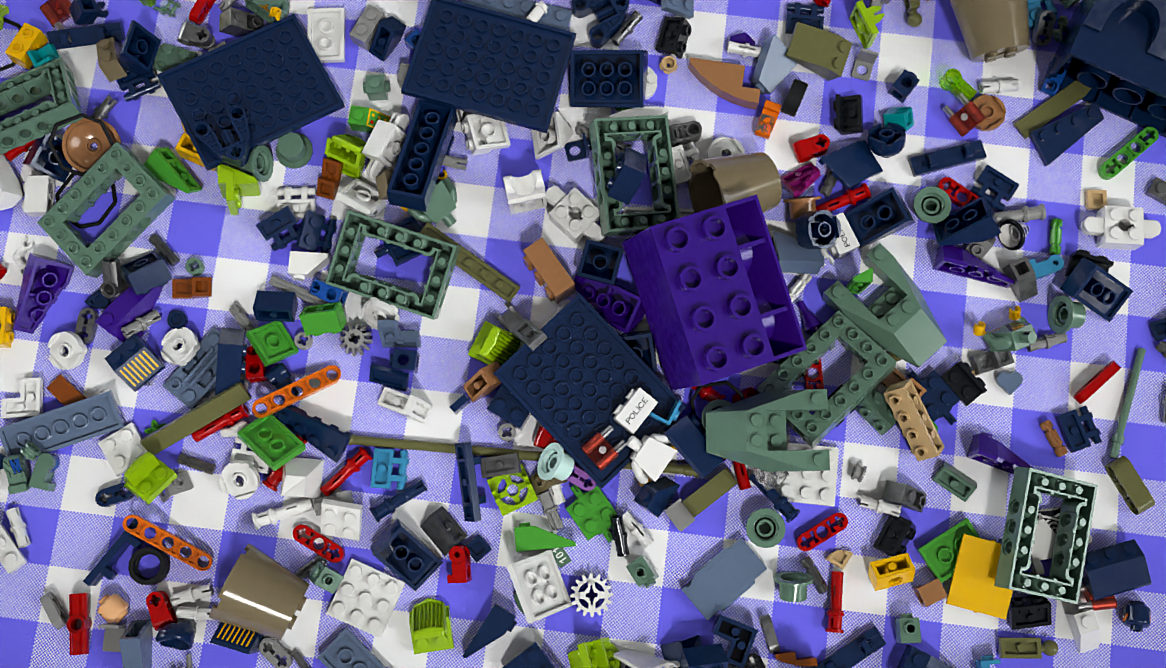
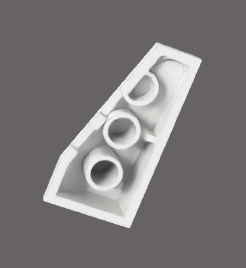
(9, 185)

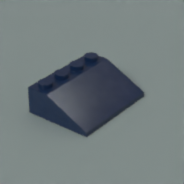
(608, 78)

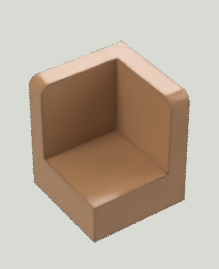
(930, 592)

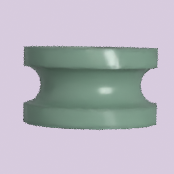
(193, 261)
(30, 451)

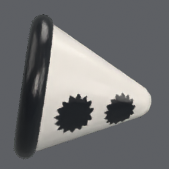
(1013, 234)

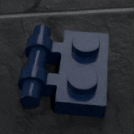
(811, 20)
(132, 80)
(996, 183)
(278, 223)
(311, 230)
(1074, 431)

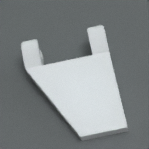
(1043, 546)
(640, 660)

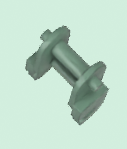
(165, 11)
(1062, 27)

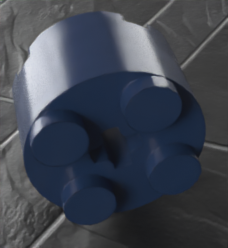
(817, 229)

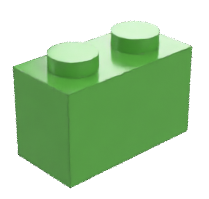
(323, 319)

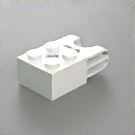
(525, 192)

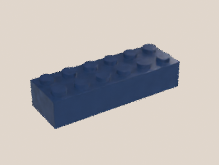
(422, 156)

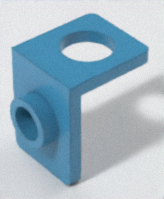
(674, 413)

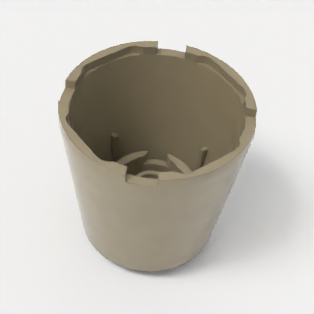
(993, 27)
(733, 178)
(260, 595)

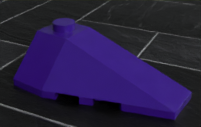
(963, 264)
(40, 287)
(616, 304)
(126, 309)
(994, 453)

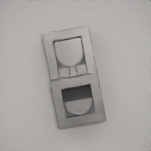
(990, 361)

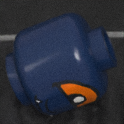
(1136, 616)

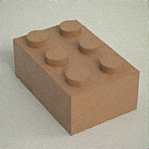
(548, 271)

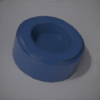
(177, 319)

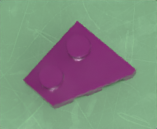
(800, 179)

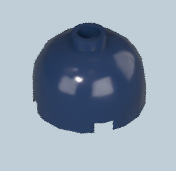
(886, 140)

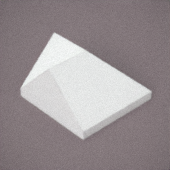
(555, 139)
(302, 478)

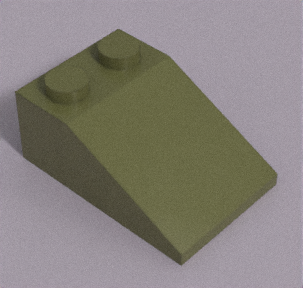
(818, 51)

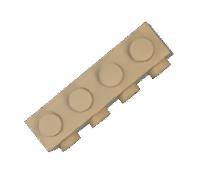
(914, 420)

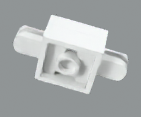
(385, 145)
(574, 215)
(1120, 227)

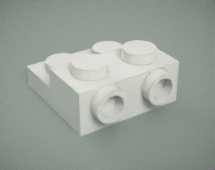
(484, 134)
(362, 198)

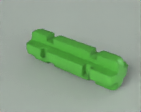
(1055, 236)

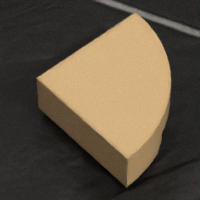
(839, 558)

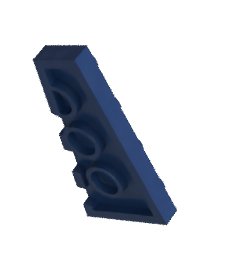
(1063, 133)
(312, 429)

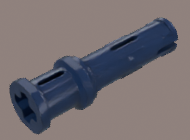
(780, 502)
(390, 505)

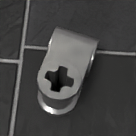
(195, 36)
(682, 133)

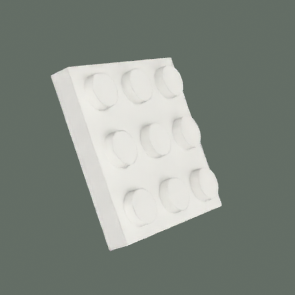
(812, 486)
(539, 586)
(366, 598)

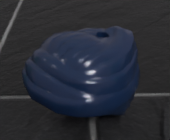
(177, 635)

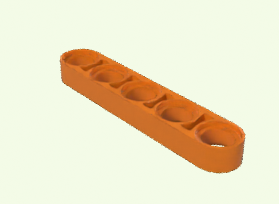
(289, 398)
(157, 542)

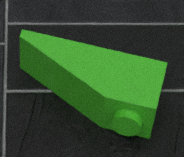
(171, 171)
(535, 538)

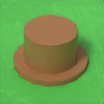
(801, 205)

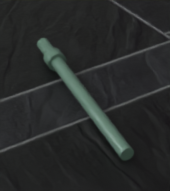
(1118, 438)

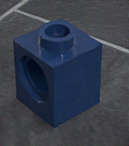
(899, 91)
(411, 366)

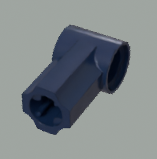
(280, 377)

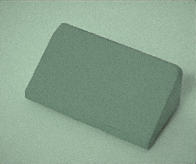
(955, 481)

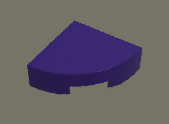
(742, 38)

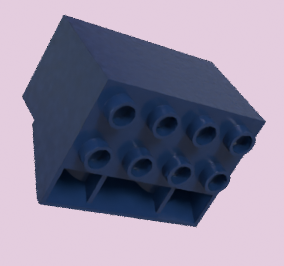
(1120, 56)

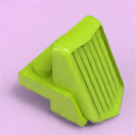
(349, 151)
(234, 185)
(493, 345)
(148, 477)
(431, 626)
(594, 655)

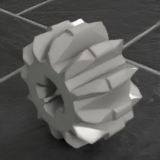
(348, 338)

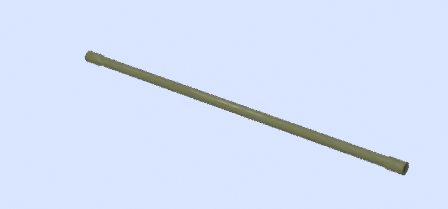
(684, 469)

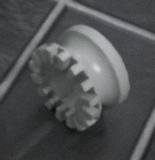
(309, 342)
(507, 438)
(858, 471)

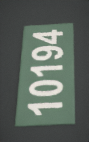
(560, 556)

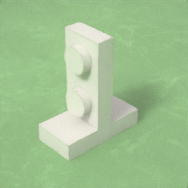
(405, 404)

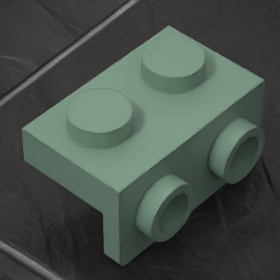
(171, 56)
(877, 412)

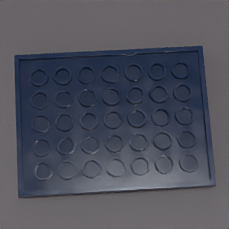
(489, 64)
(266, 72)
(579, 382)

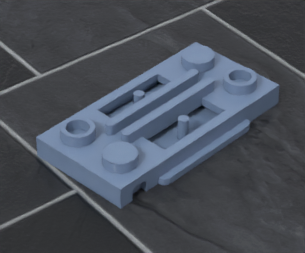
(198, 376)
(724, 579)

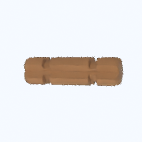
(1053, 438)

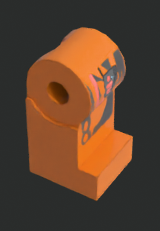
(767, 119)

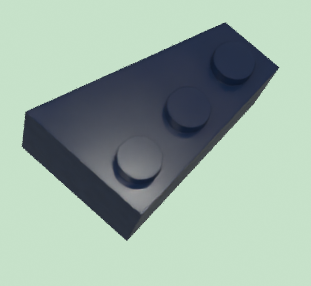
(229, 358)

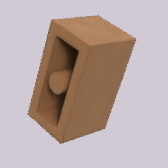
(482, 382)

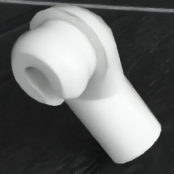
(232, 431)

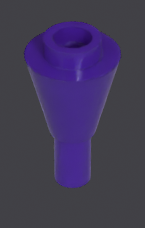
(810, 321)

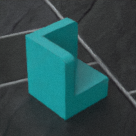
(43, 55)
(899, 115)

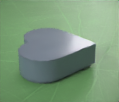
(1009, 382)

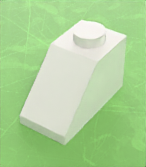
(306, 264)
(1084, 629)

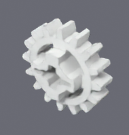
(600, 595)

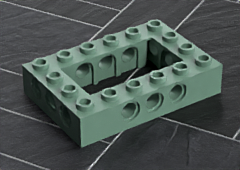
(45, 80)
(656, 133)
(113, 165)
(348, 250)
(876, 368)
(1071, 537)

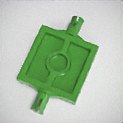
(591, 513)

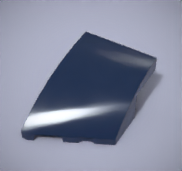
(852, 164)

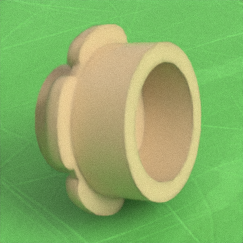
(668, 60)

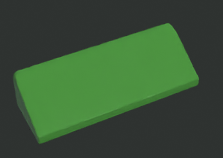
(860, 282)

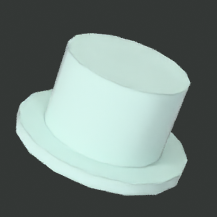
(555, 463)

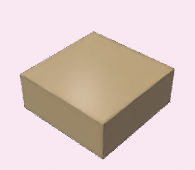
(1095, 199)

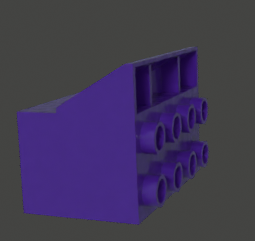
(714, 293)

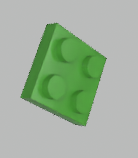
(272, 342)

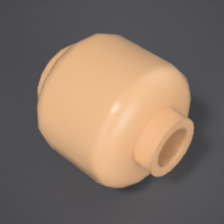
(113, 608)

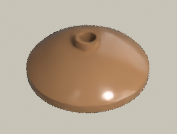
(78, 142)

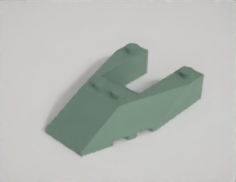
(898, 318)
(755, 431)

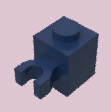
(86, 11)

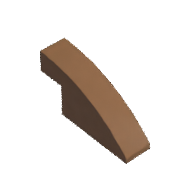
(725, 81)

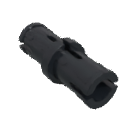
(619, 535)

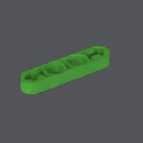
(1129, 154)

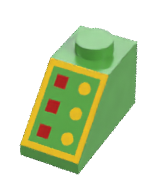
(365, 119)

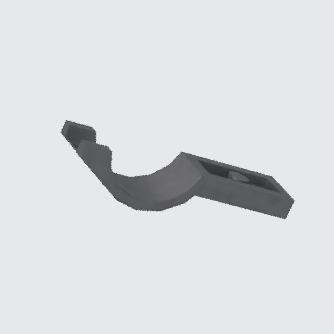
(521, 327)

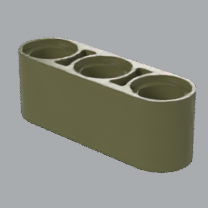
(1130, 485)
(709, 492)

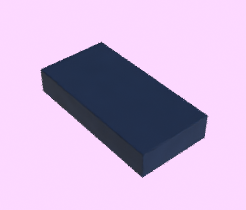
(389, 377)

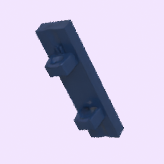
(86, 35)
(947, 158)
(468, 483)
(104, 566)
(851, 653)

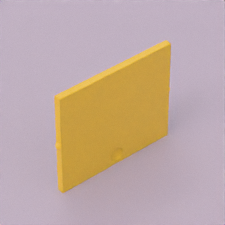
(975, 577)

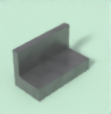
(443, 530)

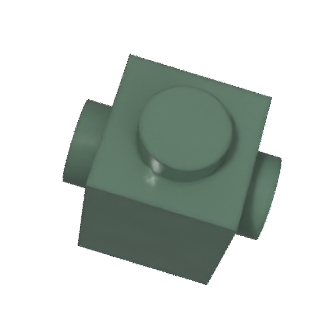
(376, 87)
(643, 572)
(325, 577)
(913, 633)

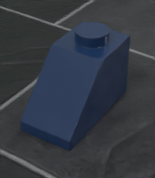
(387, 37)
(656, 495)

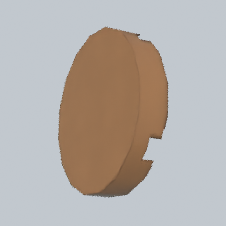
(993, 110)

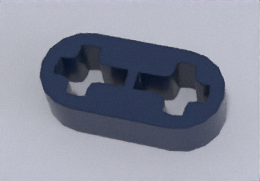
(116, 499)

